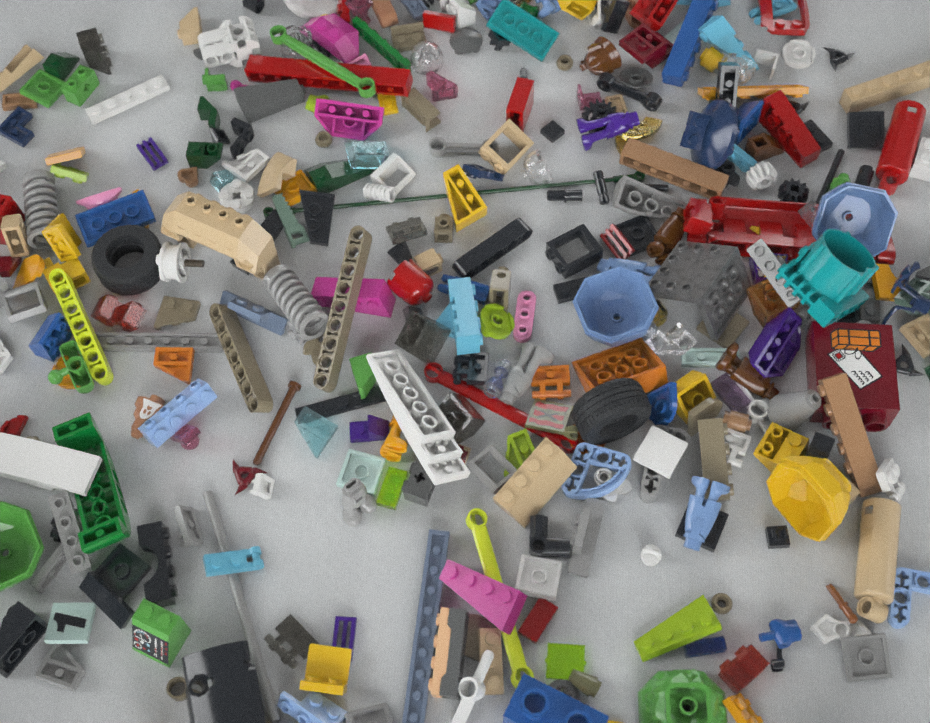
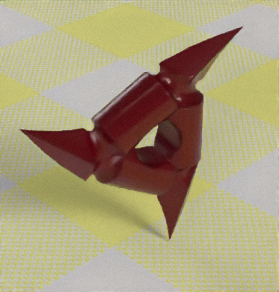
(243, 482)

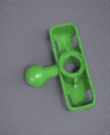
(78, 376)

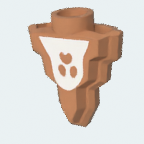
(144, 410)

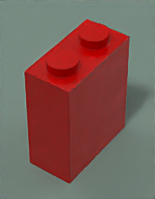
(521, 102)

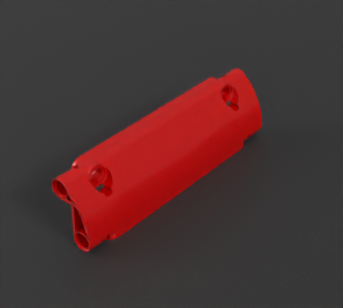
(778, 226)

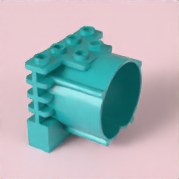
(830, 276)

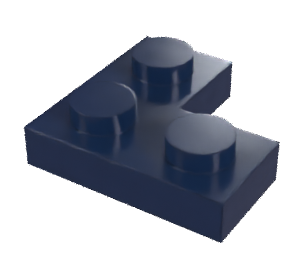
(14, 127)

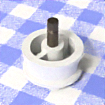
(176, 262)

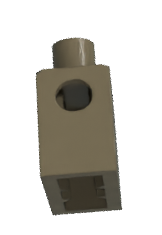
(500, 282)

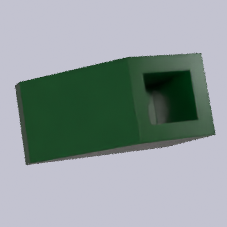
(203, 154)

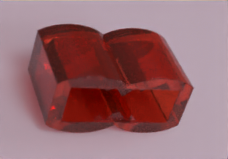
(743, 668)

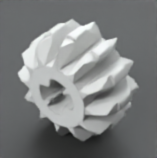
(761, 175)

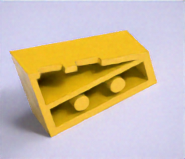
(463, 198)

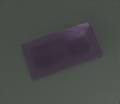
(730, 393)

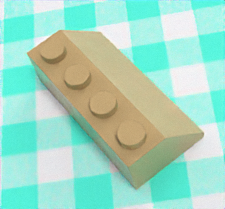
(535, 482)

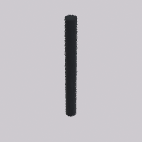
(830, 176)

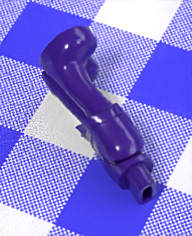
(616, 124)

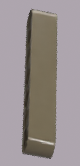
(241, 359)

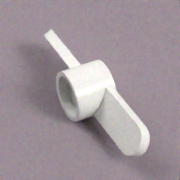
(761, 420)
(467, 701)

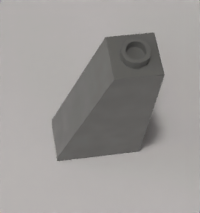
(268, 98)

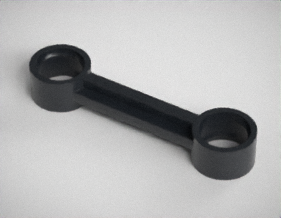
(650, 101)

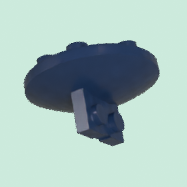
(711, 133)

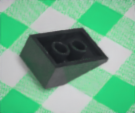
(18, 635)

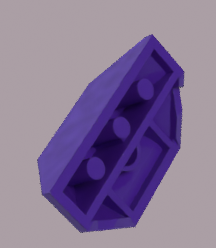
(777, 344)

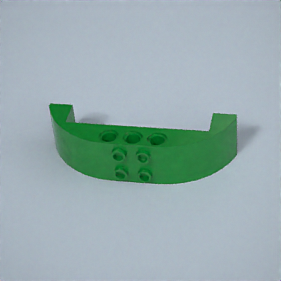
(103, 508)

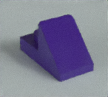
(366, 431)

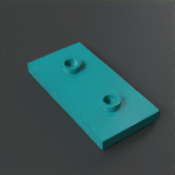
(522, 29)

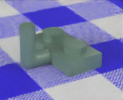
(920, 285)

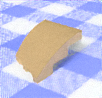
(277, 169)

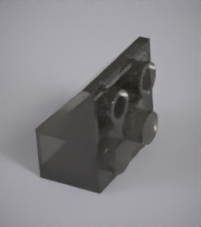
(94, 50)
(422, 337)

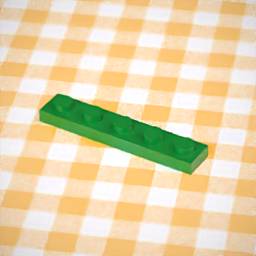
(381, 45)

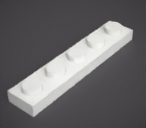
(127, 99)

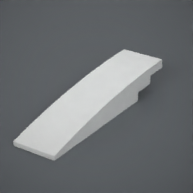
(418, 417)
(47, 464)

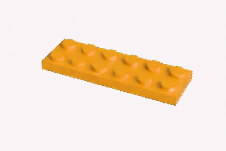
(758, 91)

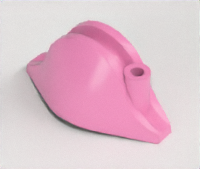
(100, 198)

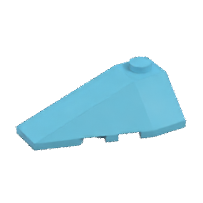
(721, 36)

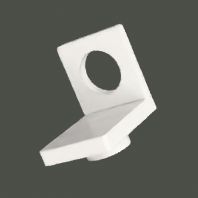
(766, 58)

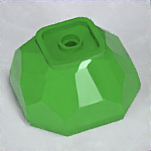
(24, 544)

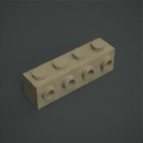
(714, 454)

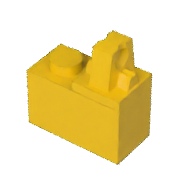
(71, 267)

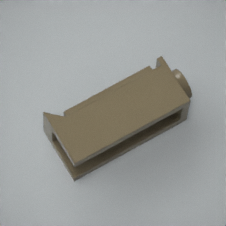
(421, 109)

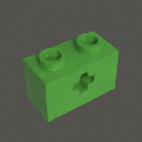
(80, 85)

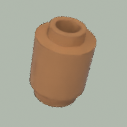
(737, 421)

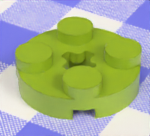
(492, 329)

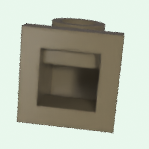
(443, 229)

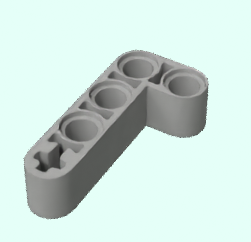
(655, 480)

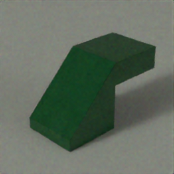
(208, 113)

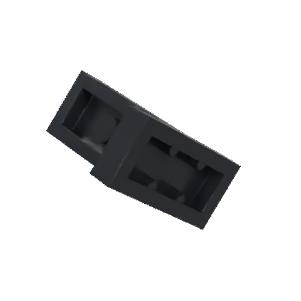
(614, 14)

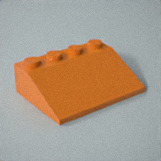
(628, 360)

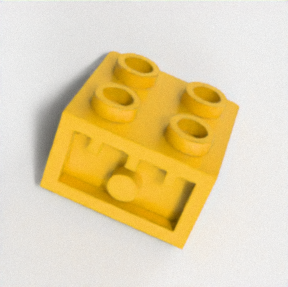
(62, 238)
(327, 669)

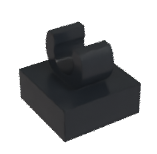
(497, 40)
(777, 537)

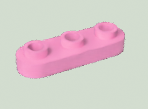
(524, 322)

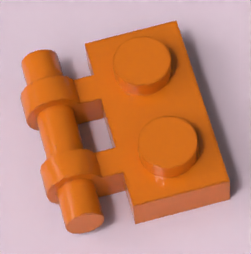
(551, 376)

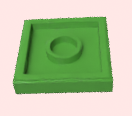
(43, 88)

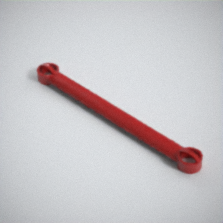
(493, 404)

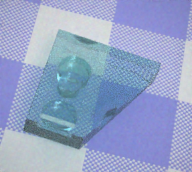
(315, 430)

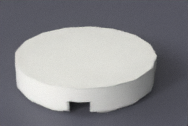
(798, 54)

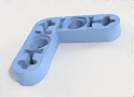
(910, 584)

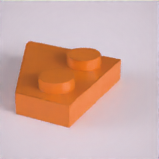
(175, 362)

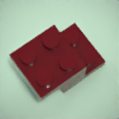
(646, 46)

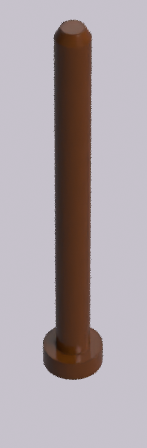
(293, 388)

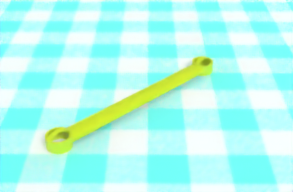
(490, 569)

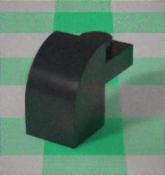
(820, 446)

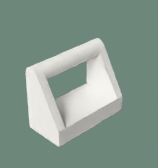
(388, 167)

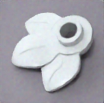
(624, 488)

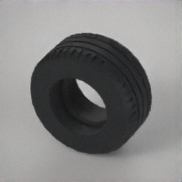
(119, 242)
(611, 411)

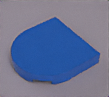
(663, 404)

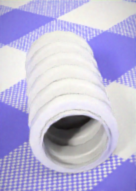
(379, 192)

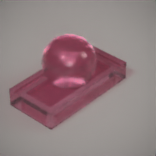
(187, 437)

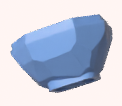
(870, 210)
(612, 295)

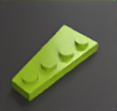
(680, 629)

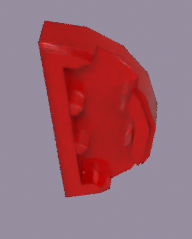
(15, 425)

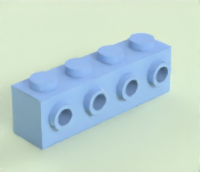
(177, 412)

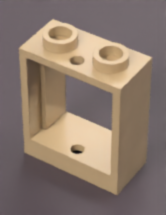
(514, 134)

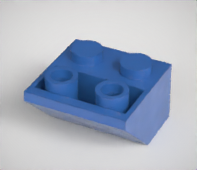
(50, 336)

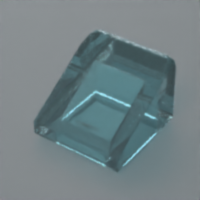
(220, 179)

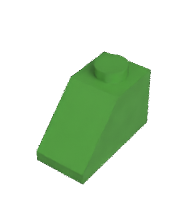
(363, 374)

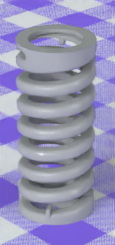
(42, 203)
(295, 301)

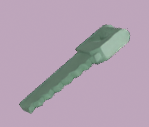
(289, 222)

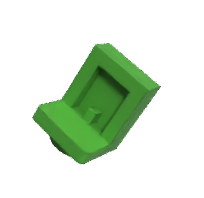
(214, 82)

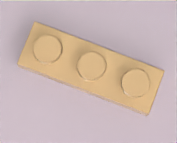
(491, 640)

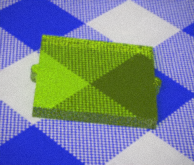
(563, 659)

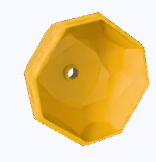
(810, 495)

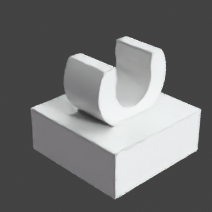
(262, 486)

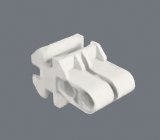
(229, 43)

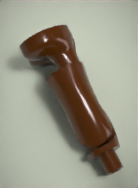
(667, 237)
(745, 374)

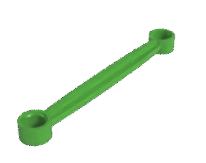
(322, 61)

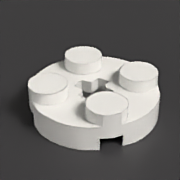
(236, 188)

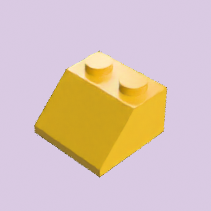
(691, 391)

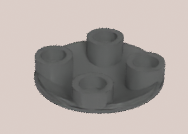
(466, 41)

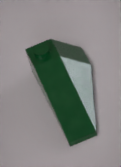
(334, 175)

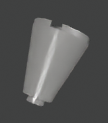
(793, 408)

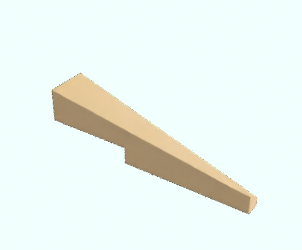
(18, 66)

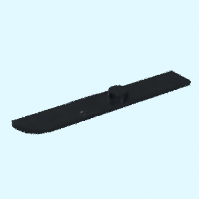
(345, 403)

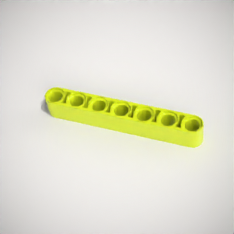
(84, 334)

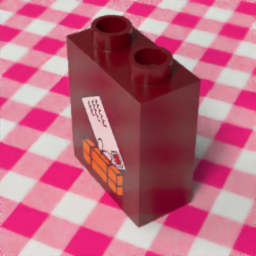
(868, 360)

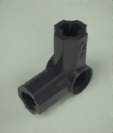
(539, 535)

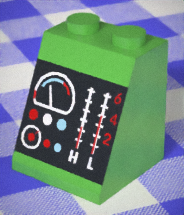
(158, 633)

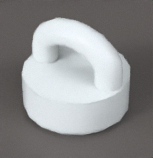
(651, 555)

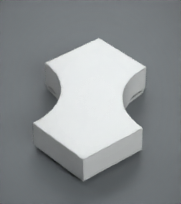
(830, 629)

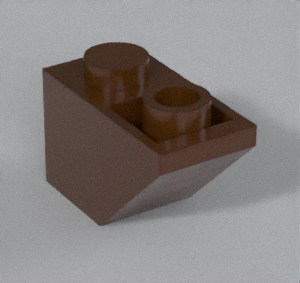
(763, 147)

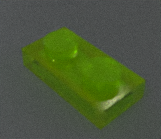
(391, 488)

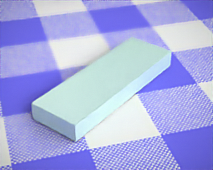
(702, 357)

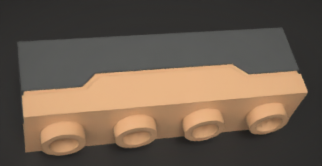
(450, 653)

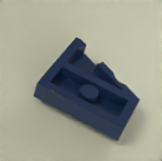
(474, 170)

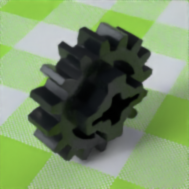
(598, 110)

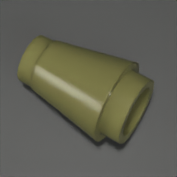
(585, 683)

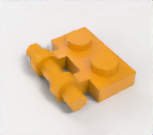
(741, 709)

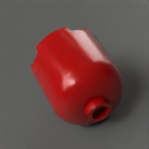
(411, 283)

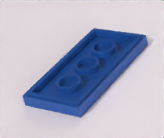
(128, 210)

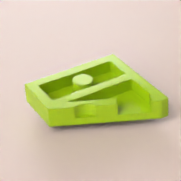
(77, 175)
(518, 448)

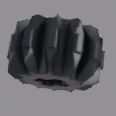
(793, 191)

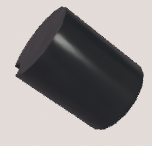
(864, 175)

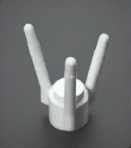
(597, 20)

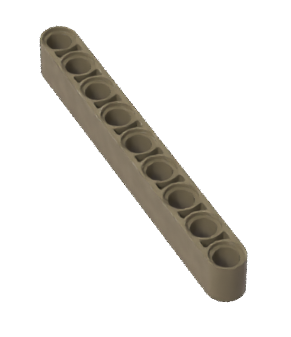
(345, 317)

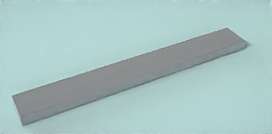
(149, 340)

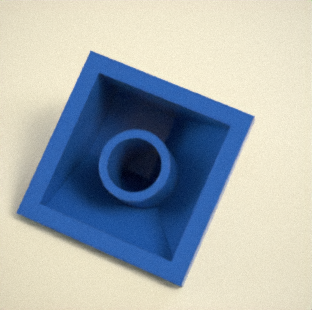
(748, 118)

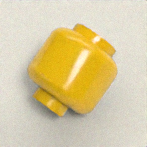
(710, 58)

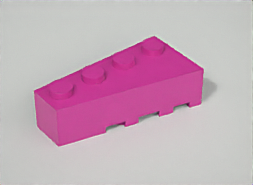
(373, 299)
(489, 597)

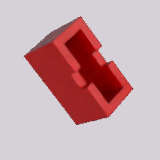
(698, 217)

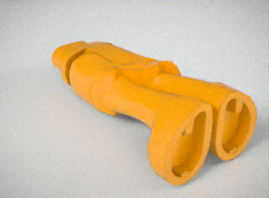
(393, 444)

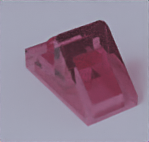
(360, 8)
(441, 87)

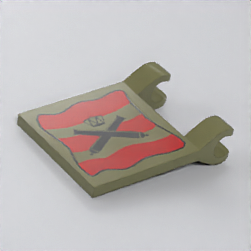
(551, 418)

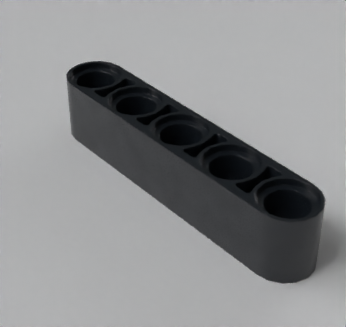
(492, 249)

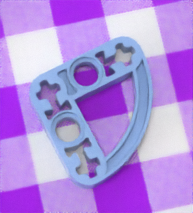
(592, 459)

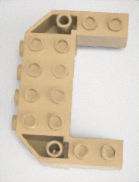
(203, 221)

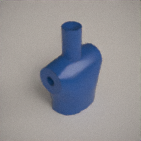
(783, 632)

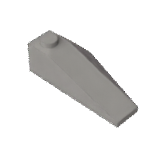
(643, 200)

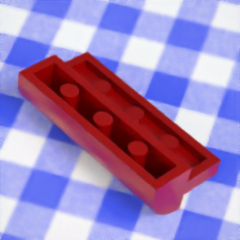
(653, 12)

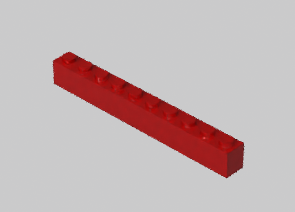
(273, 69)

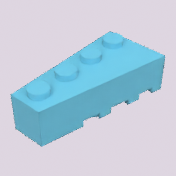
(464, 316)

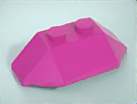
(335, 36)
(348, 119)

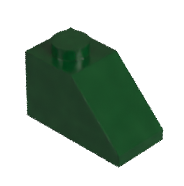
(60, 64)

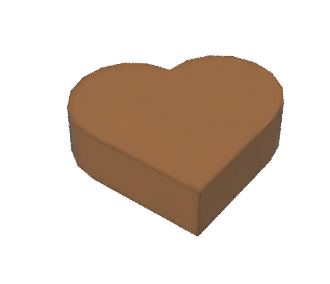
(189, 176)

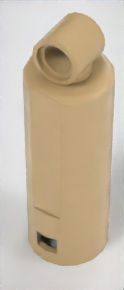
(877, 558)

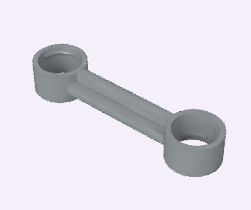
(457, 147)

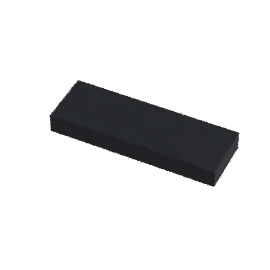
(107, 599)

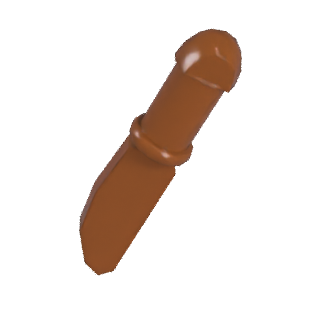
(852, 618)

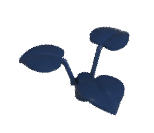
(918, 302)

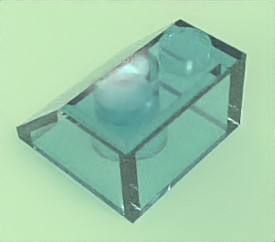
(366, 154)

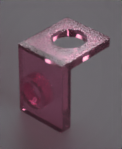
(584, 99)

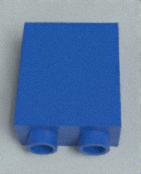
(543, 704)

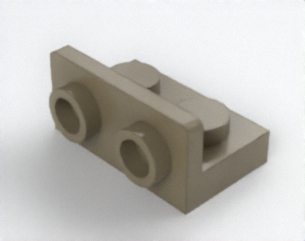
(407, 36)

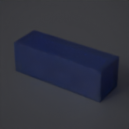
(705, 647)

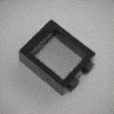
(574, 251)

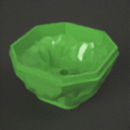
(670, 690)

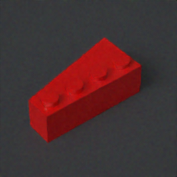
(786, 126)

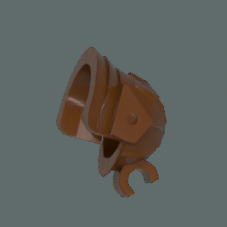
(601, 57)

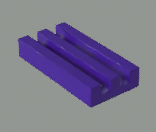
(146, 145)
(353, 620)

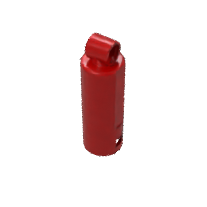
(900, 145)

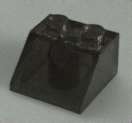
(461, 416)

